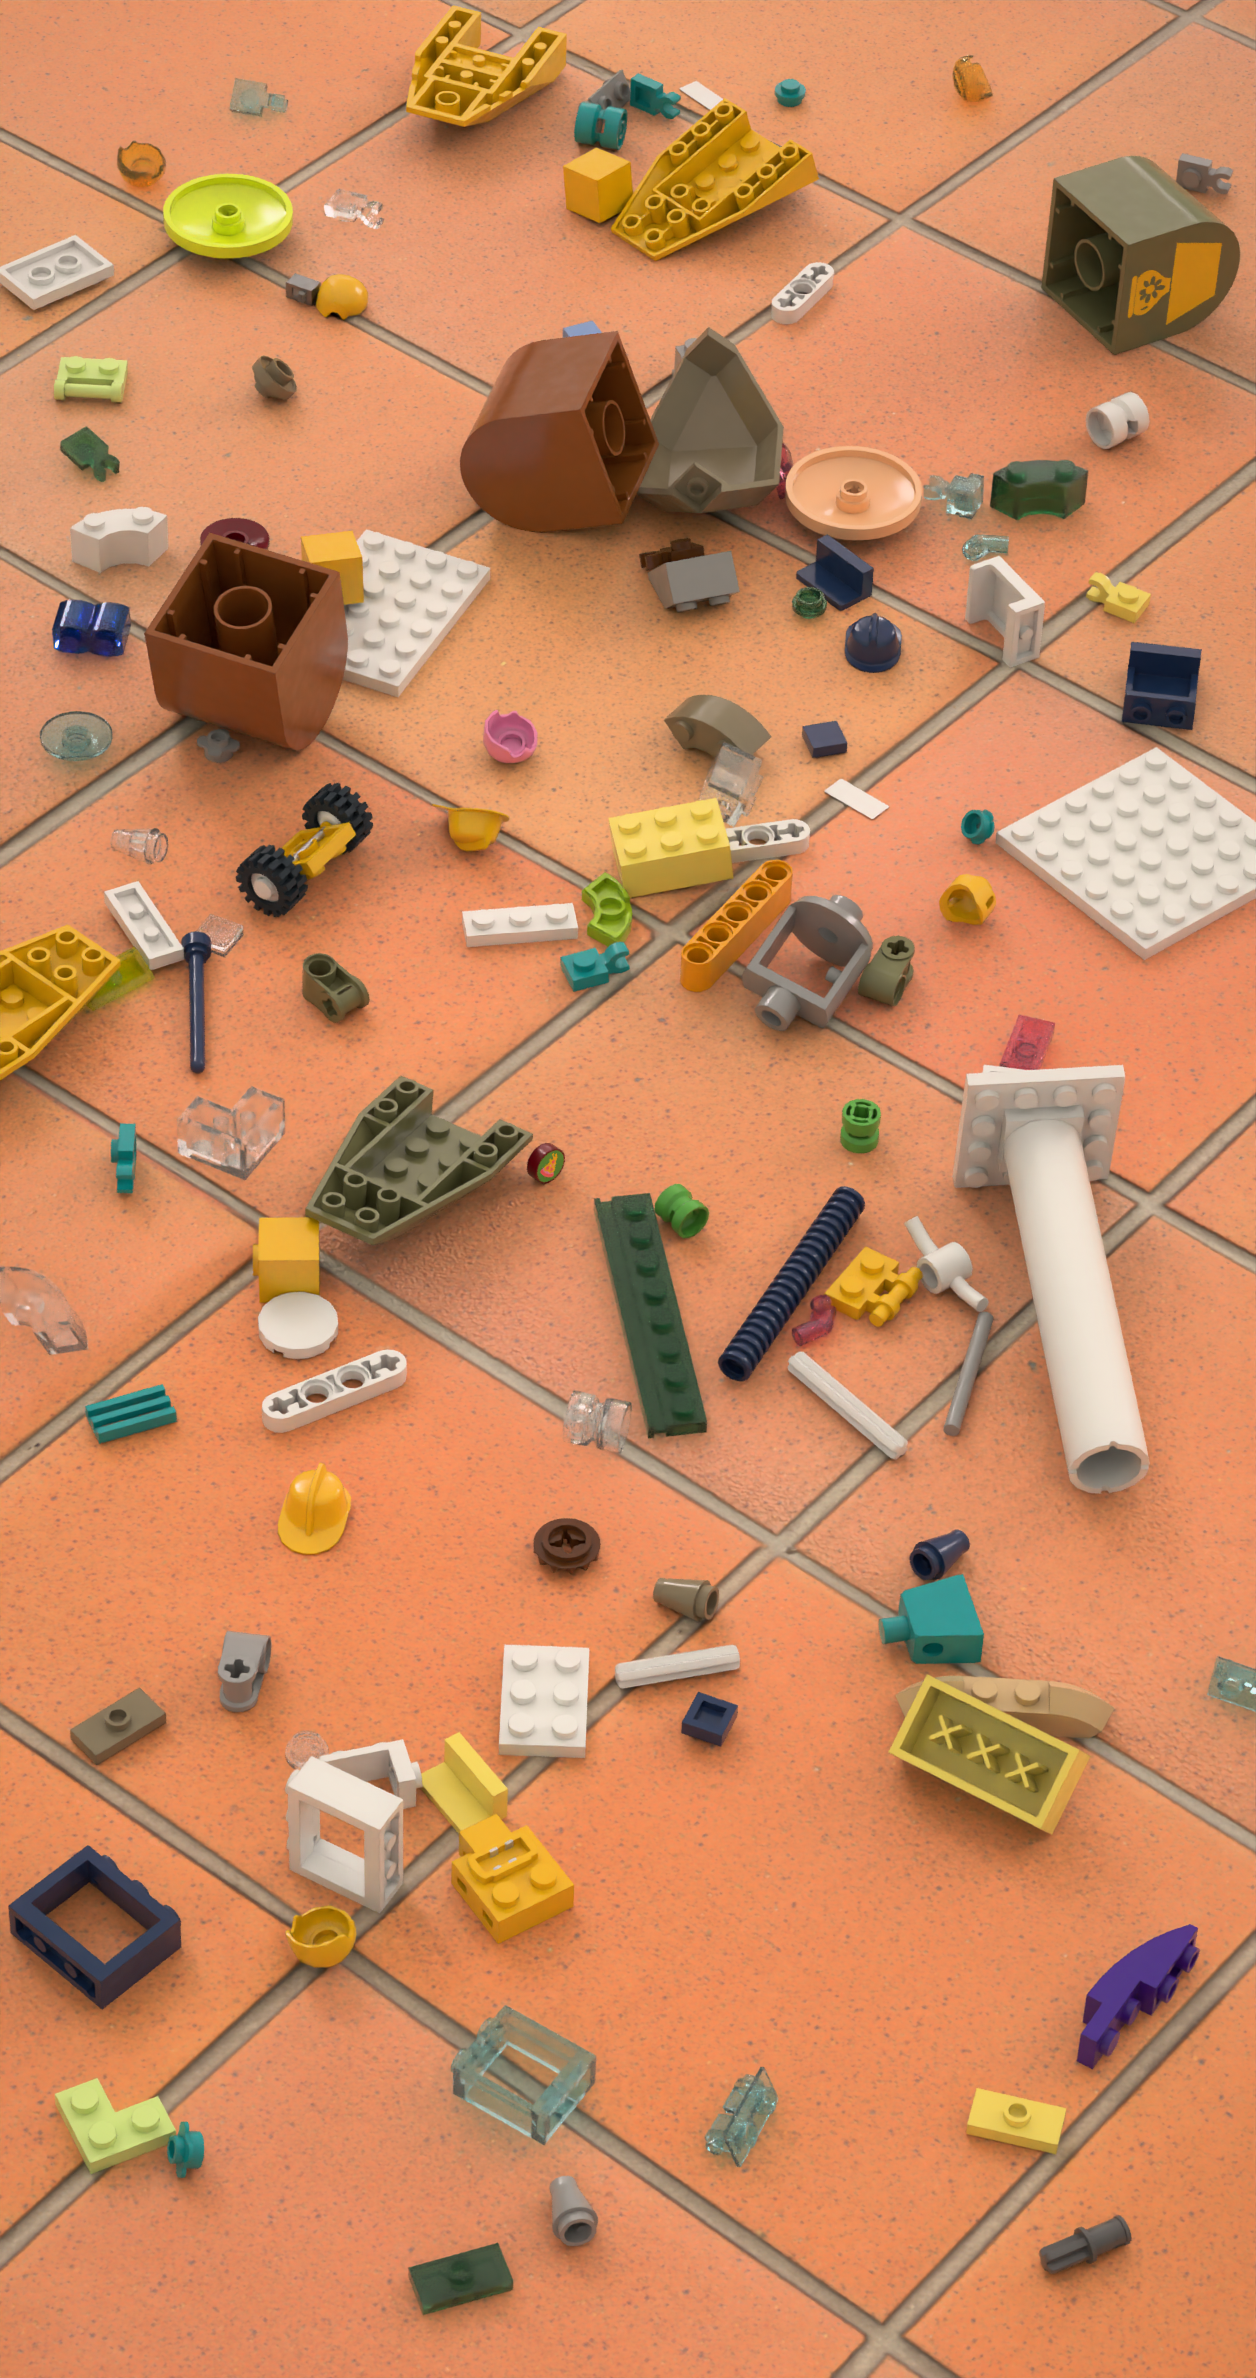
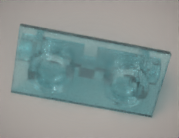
(1233, 1683)
(751, 2104)

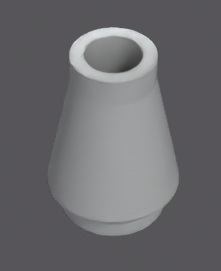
(572, 2214)

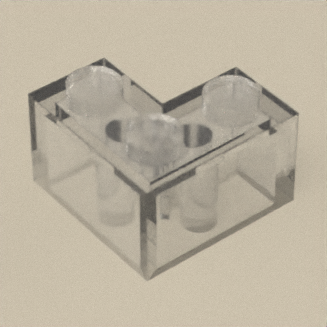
(234, 1137)

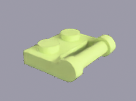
(91, 378)

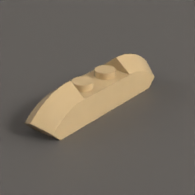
(1046, 1705)

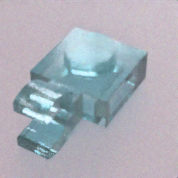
(252, 96)

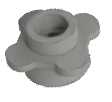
(218, 745)

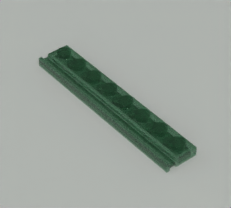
(650, 1316)

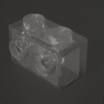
(733, 781)

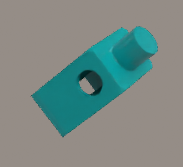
(936, 1623)

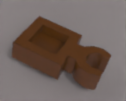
(679, 550)

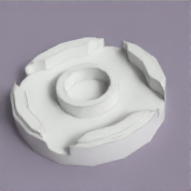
(298, 1325)

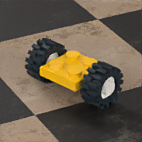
(333, 827)

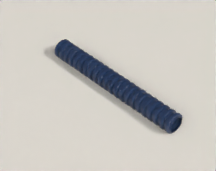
(791, 1284)

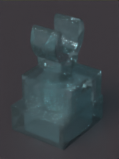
(962, 494)

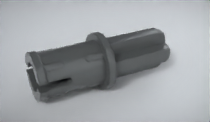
(1085, 2245)

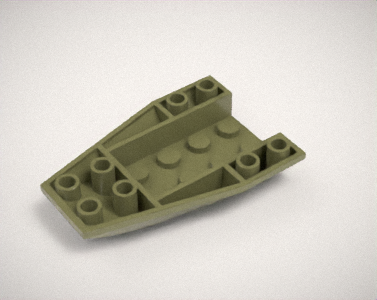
(406, 1165)

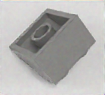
(695, 581)

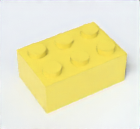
(671, 847)

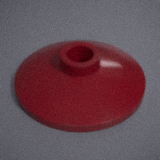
(239, 530)

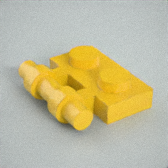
(863, 1282)

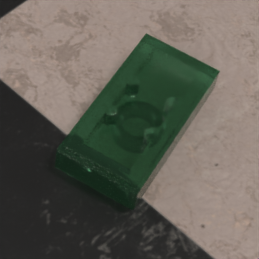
(460, 2278)

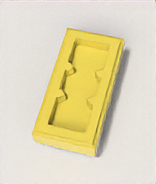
(1016, 2121)

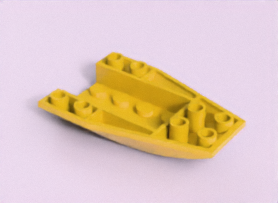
(45, 988)

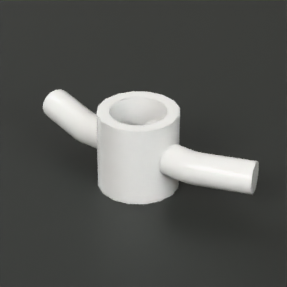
(945, 1266)

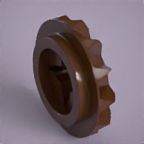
(582, 1540)

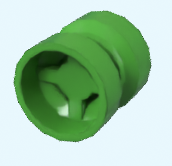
(860, 1126)
(683, 1212)

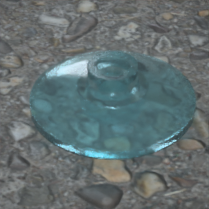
(76, 736)

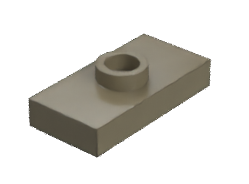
(118, 1726)

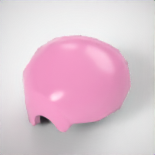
(509, 737)

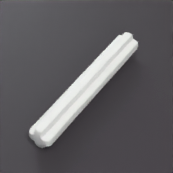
(847, 1405)

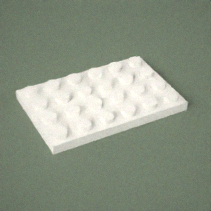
(407, 609)

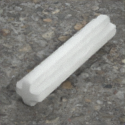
(677, 1666)

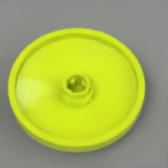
(228, 215)

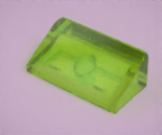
(128, 977)

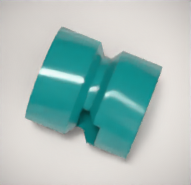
(590, 123)

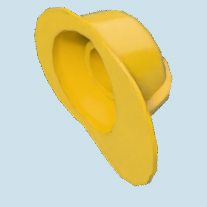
(473, 827)
(314, 1512)

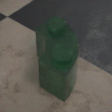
(1039, 488)

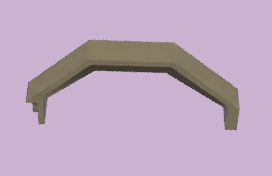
(713, 434)

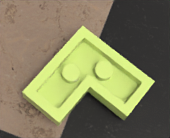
(107, 2135)

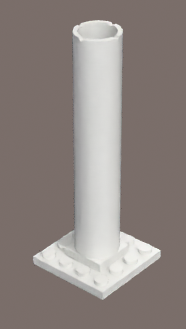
(1047, 1141)

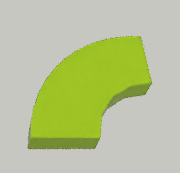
(610, 909)

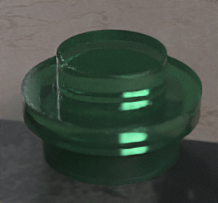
(809, 602)

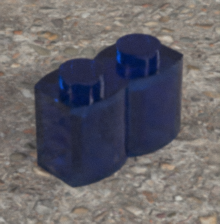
(91, 628)

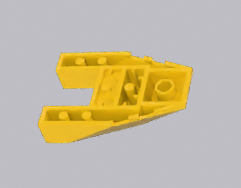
(472, 85)

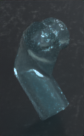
(981, 545)

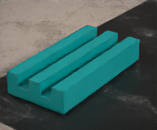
(128, 1409)

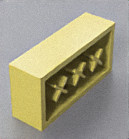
(989, 1754)

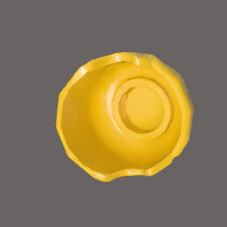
(342, 295)
(322, 1936)

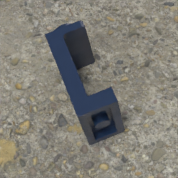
(1161, 685)

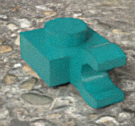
(590, 969)

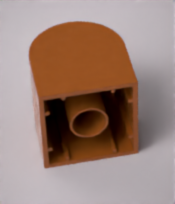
(561, 437)
(251, 643)

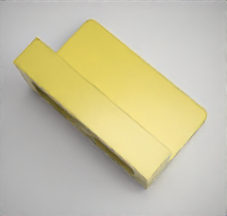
(464, 1786)

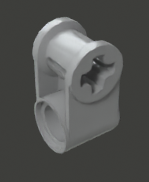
(242, 1669)

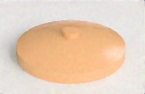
(853, 493)

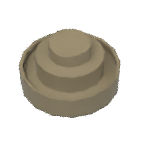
(273, 378)

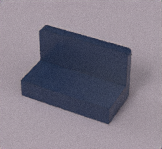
(838, 574)

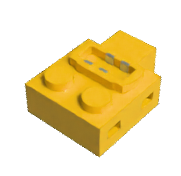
(509, 1878)

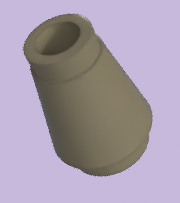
(687, 1596)

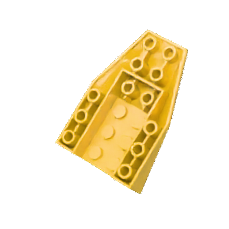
(709, 181)

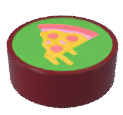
(545, 1163)

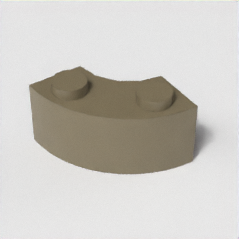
(710, 720)

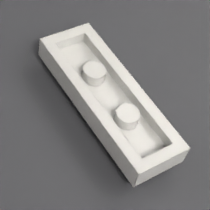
(144, 925)
(519, 925)

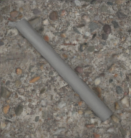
(968, 1374)

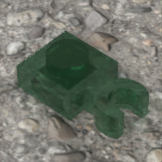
(87, 450)

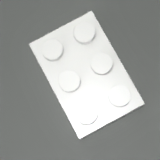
(55, 272)
(544, 1701)

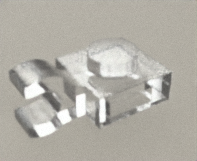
(350, 205)

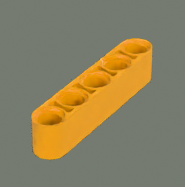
(736, 925)

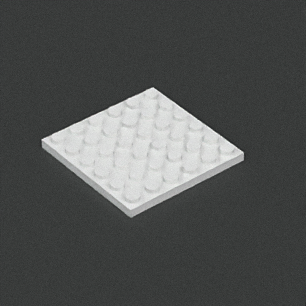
(1142, 852)

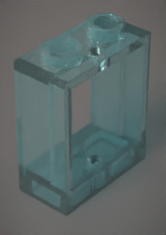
(539, 2121)

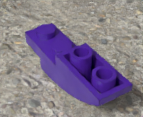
(1133, 1985)

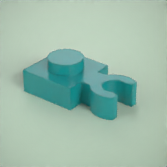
(649, 97)
(124, 1154)

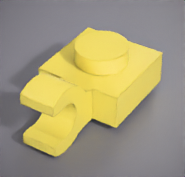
(1122, 601)

